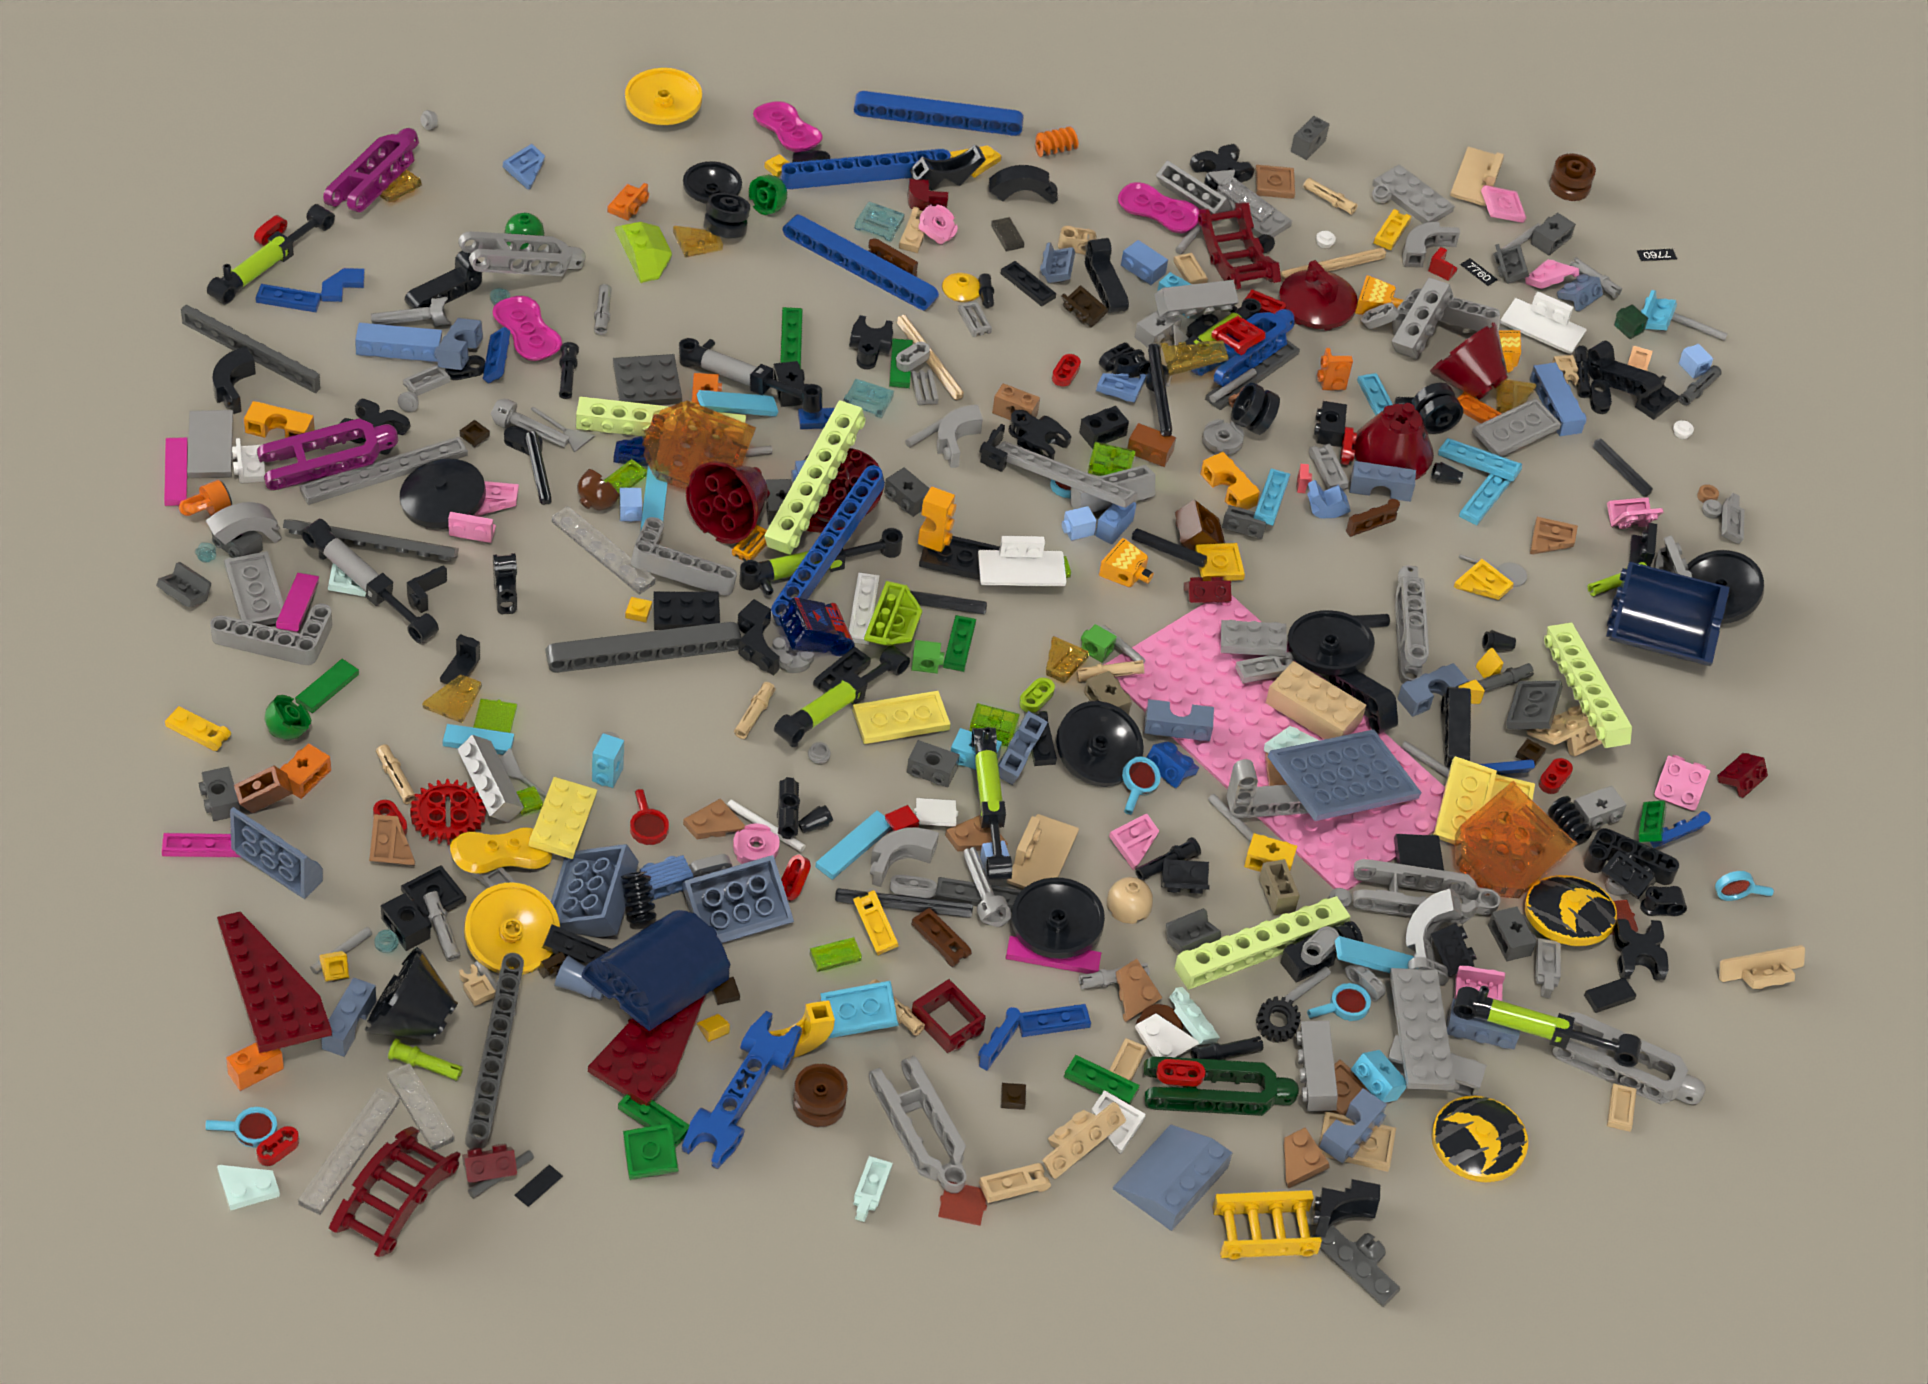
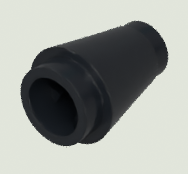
(1444, 473)
(1498, 641)
(816, 819)

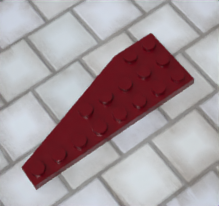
(276, 997)
(645, 1060)

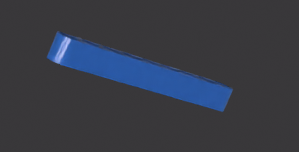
(938, 113)
(855, 169)
(860, 262)
(831, 536)

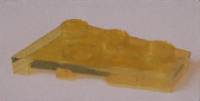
(1189, 357)

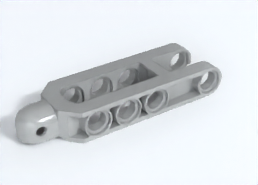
(500, 257)
(1413, 637)
(1396, 903)
(1595, 1061)
(923, 1097)

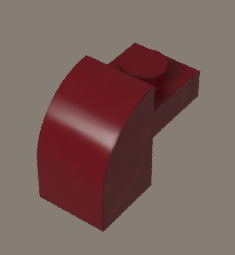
(921, 197)

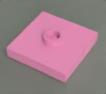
(1503, 204)

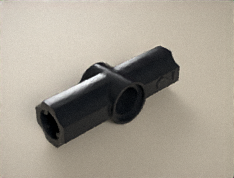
(788, 808)

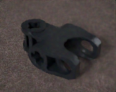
(870, 342)
(1038, 433)
(505, 582)

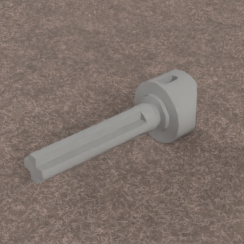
(435, 311)
(511, 416)
(991, 905)

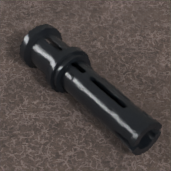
(568, 363)
(1181, 852)
(1221, 1051)

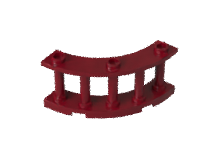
(1262, 265)
(376, 1170)

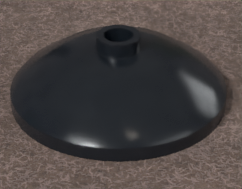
(711, 178)

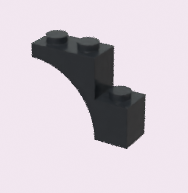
(954, 169)
(752, 646)
(1335, 1205)

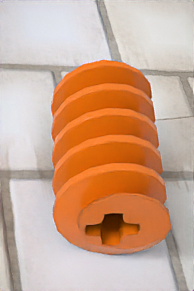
(1056, 140)

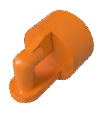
(212, 497)

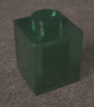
(1631, 321)

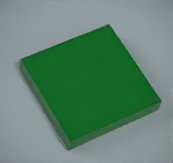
(650, 1151)

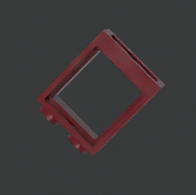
(936, 998)

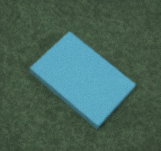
(862, 1008)

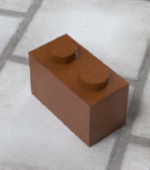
(1151, 444)
(263, 789)

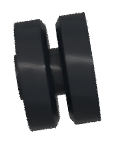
(726, 215)
(1438, 407)
(1255, 408)

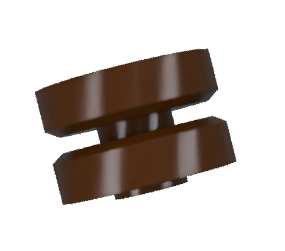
(1572, 177)
(820, 1095)

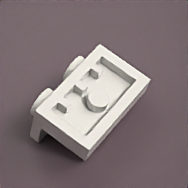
(248, 464)

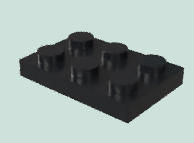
(685, 609)

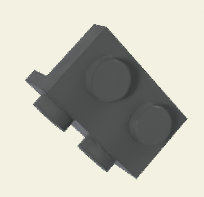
(1511, 263)
(1243, 521)
(185, 585)
(1191, 931)

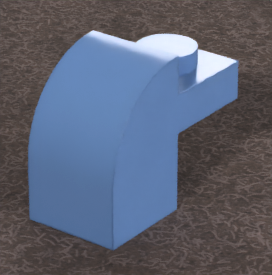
(1327, 503)

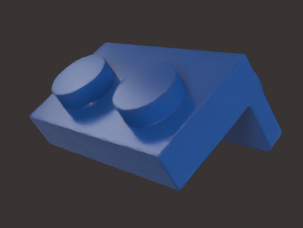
(1172, 763)

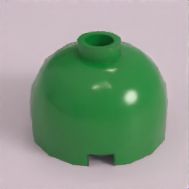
(768, 194)
(524, 225)
(286, 719)

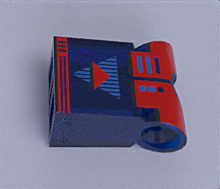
(815, 627)

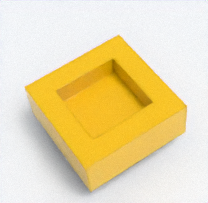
(775, 165)
(638, 609)

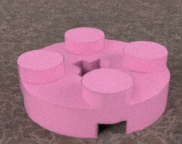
(928, 223)
(753, 833)

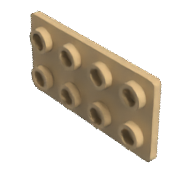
(1476, 170)
(1569, 726)
(1042, 850)

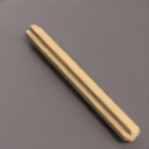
(1342, 262)
(933, 361)

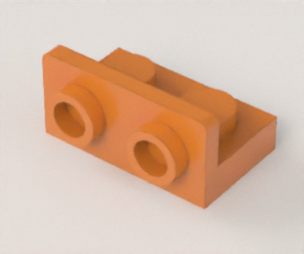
(628, 201)

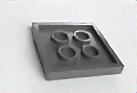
(648, 379)

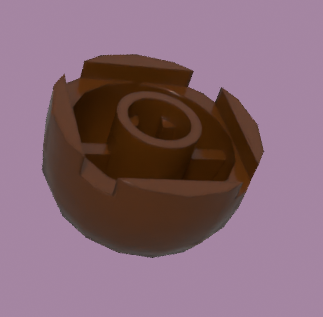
(595, 491)

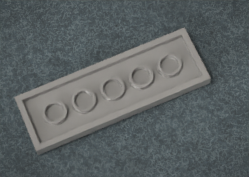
(1422, 1029)

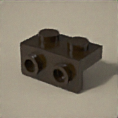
(1085, 306)

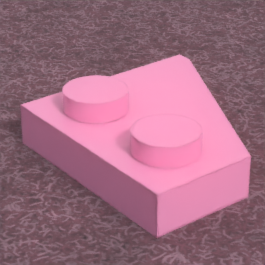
(1550, 273)
(498, 497)
(1135, 839)

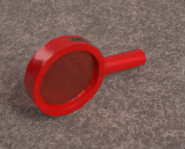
(648, 825)

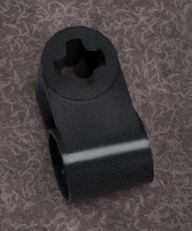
(1131, 363)
(1666, 901)

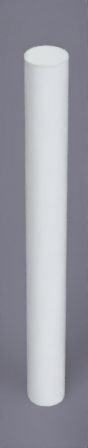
(752, 817)

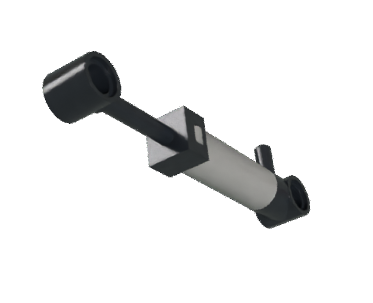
(758, 378)
(376, 586)

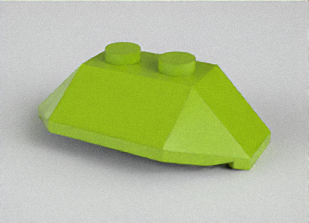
(645, 249)
(894, 616)

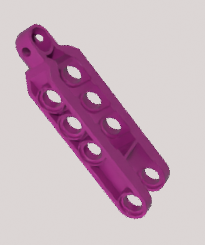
(365, 182)
(306, 470)

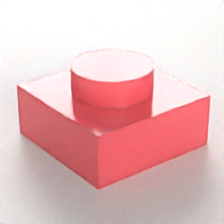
(1303, 478)

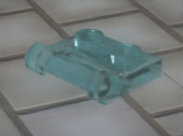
(880, 216)
(869, 397)

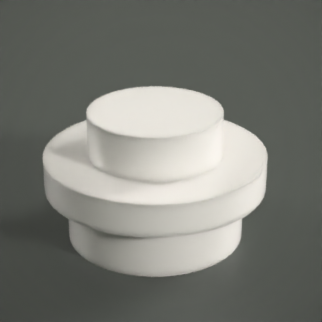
(1325, 239)
(1683, 429)

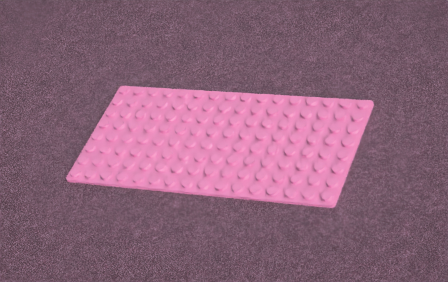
(1189, 669)

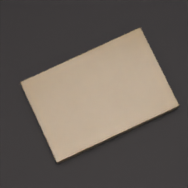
(1375, 1152)

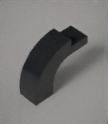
(1023, 178)
(228, 371)

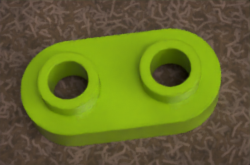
(1033, 698)

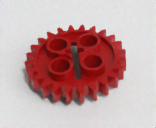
(429, 811)

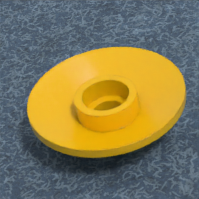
(961, 287)

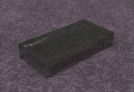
(1007, 234)

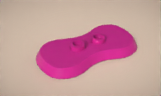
(786, 123)
(1146, 201)
(530, 333)

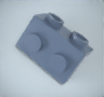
(1057, 263)
(1581, 291)

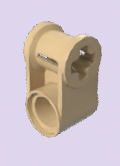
(1075, 238)

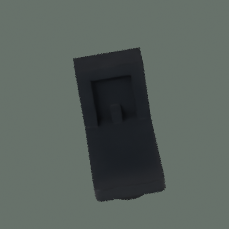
(990, 454)
(420, 585)
(465, 659)

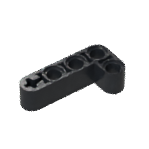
(1104, 275)
(451, 284)
(1620, 375)
(1378, 699)
(1457, 711)
(1608, 842)

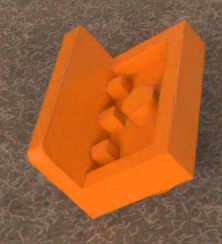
(1334, 371)

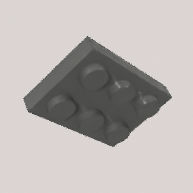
(1534, 705)

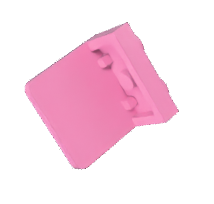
(1632, 512)
(1681, 782)

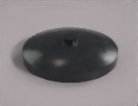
(442, 488)
(1733, 571)
(1331, 642)
(1098, 742)
(1058, 918)

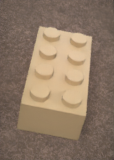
(1315, 702)

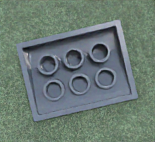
(274, 855)
(591, 891)
(740, 899)
(1174, 1174)

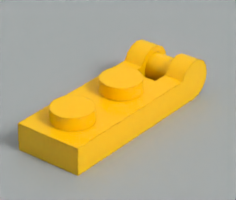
(1392, 229)
(197, 728)
(876, 923)

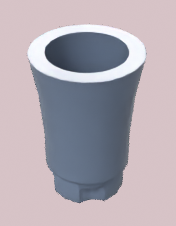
(570, 978)

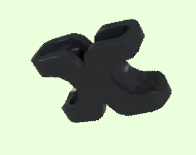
(1223, 161)
(371, 413)
(1640, 949)

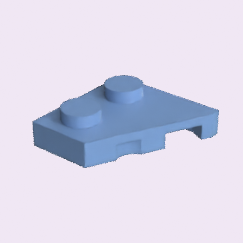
(525, 165)
(1121, 386)

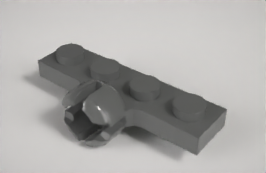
(1360, 1262)

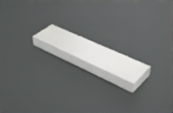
(863, 606)

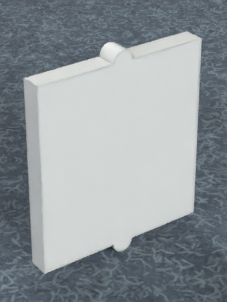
(936, 812)

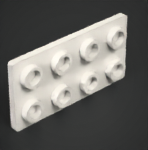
(1545, 321)
(1022, 563)

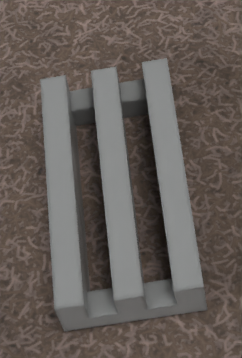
(966, 311)
(923, 376)
(428, 383)

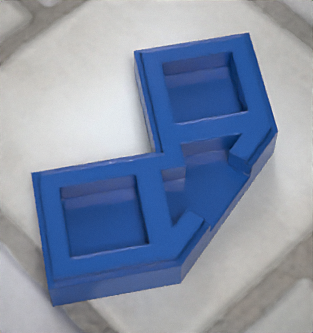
(346, 278)

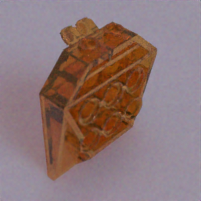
(671, 429)
(1523, 818)

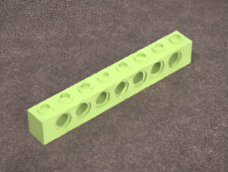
(622, 416)
(806, 482)
(1588, 685)
(1256, 943)

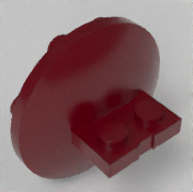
(1318, 298)
(847, 476)

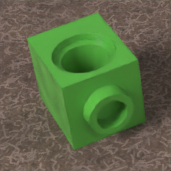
(1098, 642)
(927, 656)

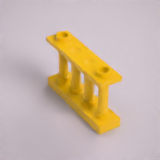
(1272, 1203)

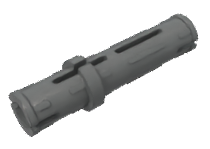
(1711, 375)
(1511, 675)

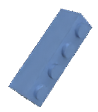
(397, 342)
(1558, 398)

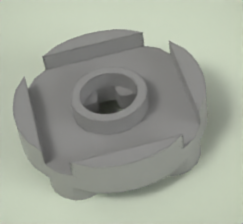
(1229, 445)
(787, 661)

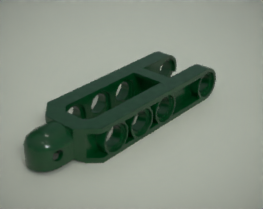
(1189, 1098)

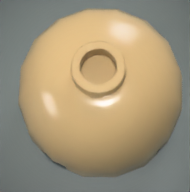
(1130, 900)

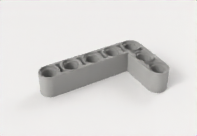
(1458, 312)
(678, 565)
(275, 642)
(1250, 801)

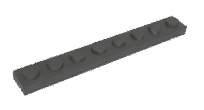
(261, 353)
(380, 541)

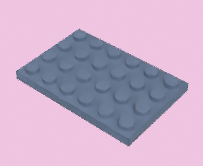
(1344, 775)

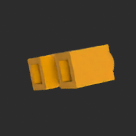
(264, 417)
(1222, 471)
(938, 509)

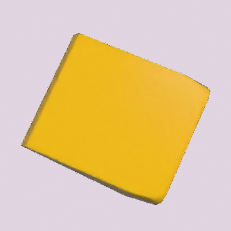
(1489, 664)
(1477, 691)
(334, 965)
(714, 1027)

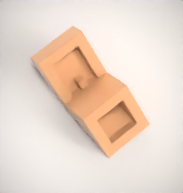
(1640, 358)

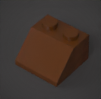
(1198, 526)

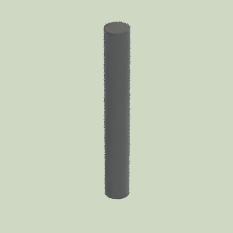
(485, 1184)

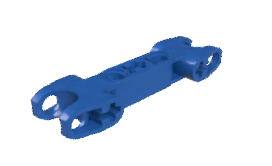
(720, 1125)

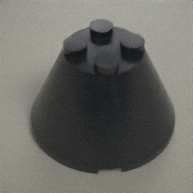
(413, 1002)

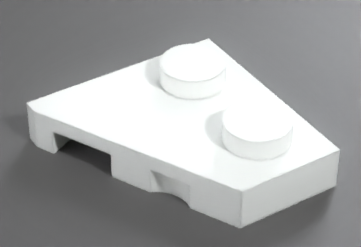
(1164, 1038)
(1134, 1118)

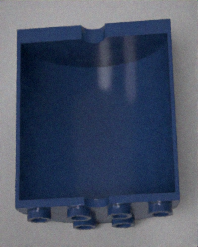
(1667, 613)
(661, 968)

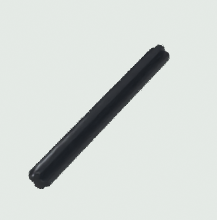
(1160, 390)
(908, 902)

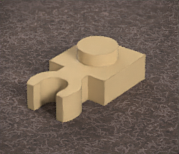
(1568, 367)
(477, 988)

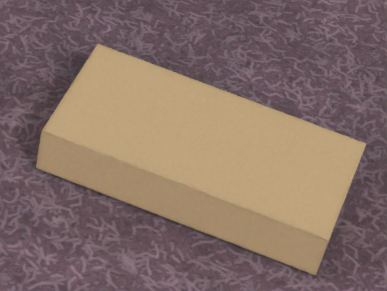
(1190, 269)
(1128, 1059)
(1621, 1107)

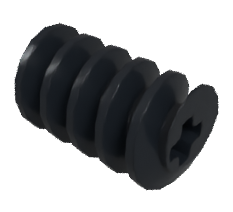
(1568, 819)
(639, 896)

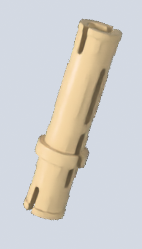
(1336, 199)
(1116, 669)
(758, 703)
(395, 773)
(905, 1016)

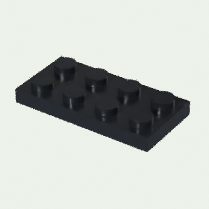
(957, 558)

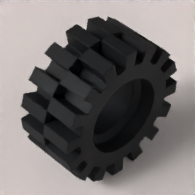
(1283, 1007)

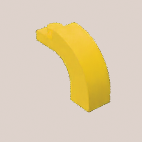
(816, 1027)

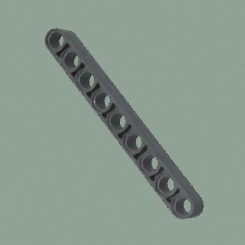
(643, 647)
(494, 1060)

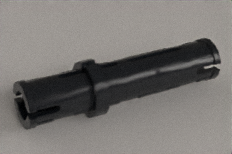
(1583, 387)

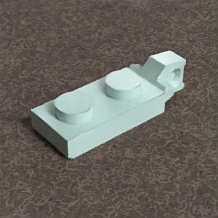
(1193, 1018)
(871, 1186)

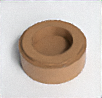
(1707, 492)

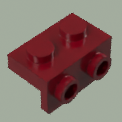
(1208, 591)
(1744, 773)
(489, 1164)

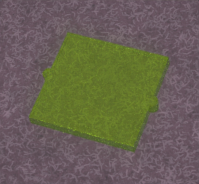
(495, 715)

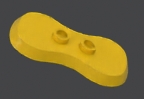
(487, 852)

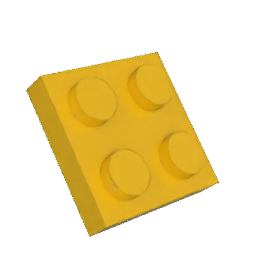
(1222, 561)

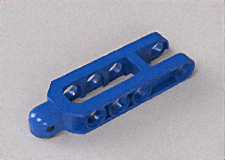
(1274, 325)

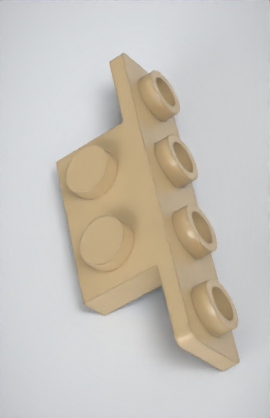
(1764, 968)
(1080, 1137)

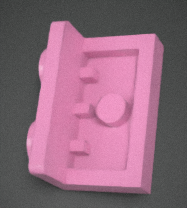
(471, 527)
(1475, 977)

